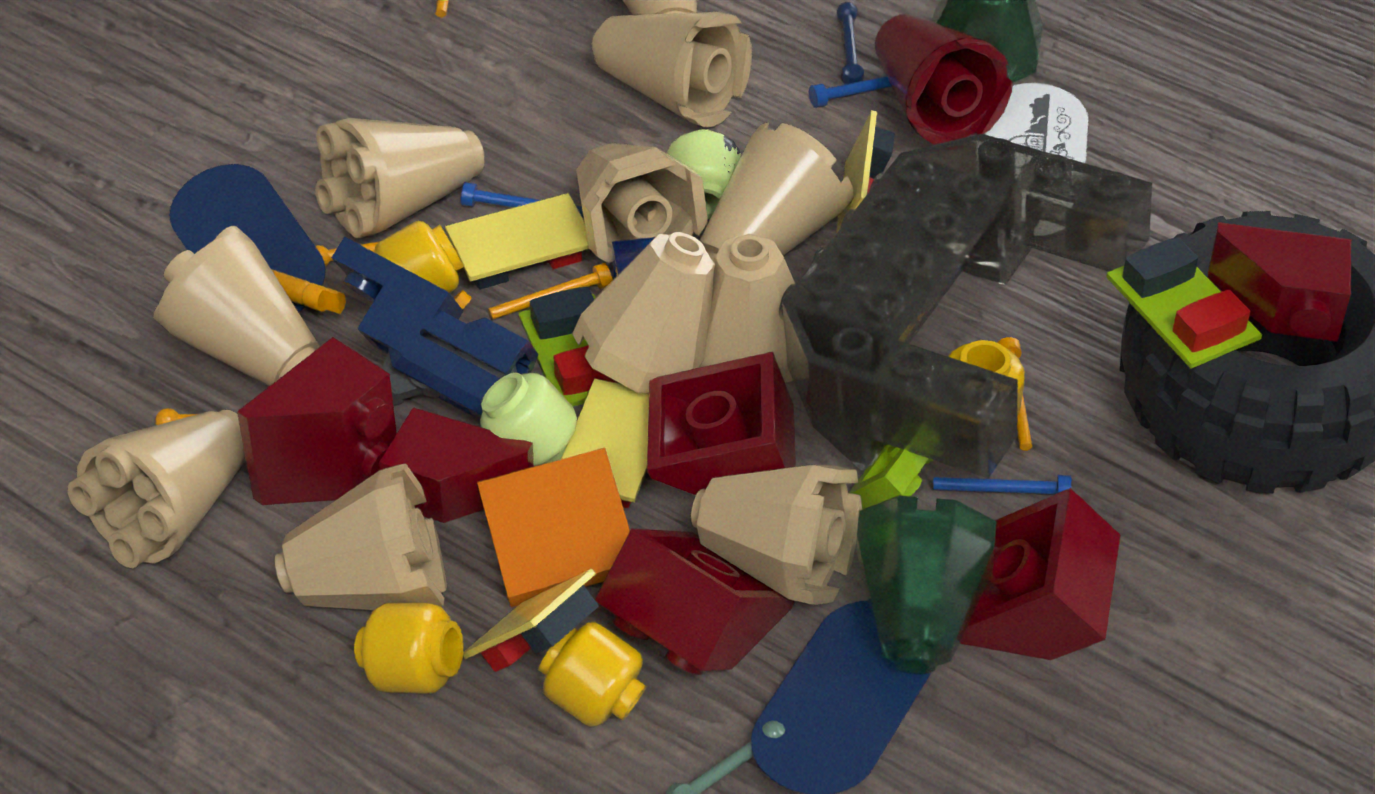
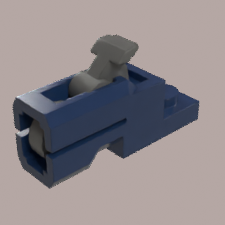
(423, 335)

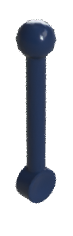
(851, 71)

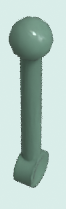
(772, 729)

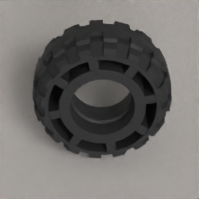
(1257, 417)

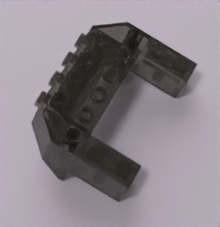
(924, 222)

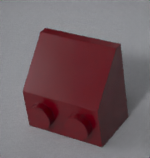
(719, 422)
(318, 428)
(1047, 580)
(689, 600)

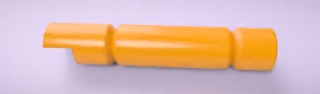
(311, 294)

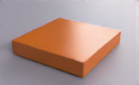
(555, 523)

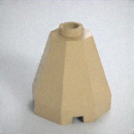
(637, 195)
(746, 302)
(652, 314)
(783, 526)
(366, 548)

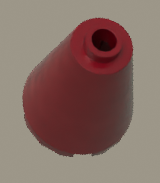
(943, 78)

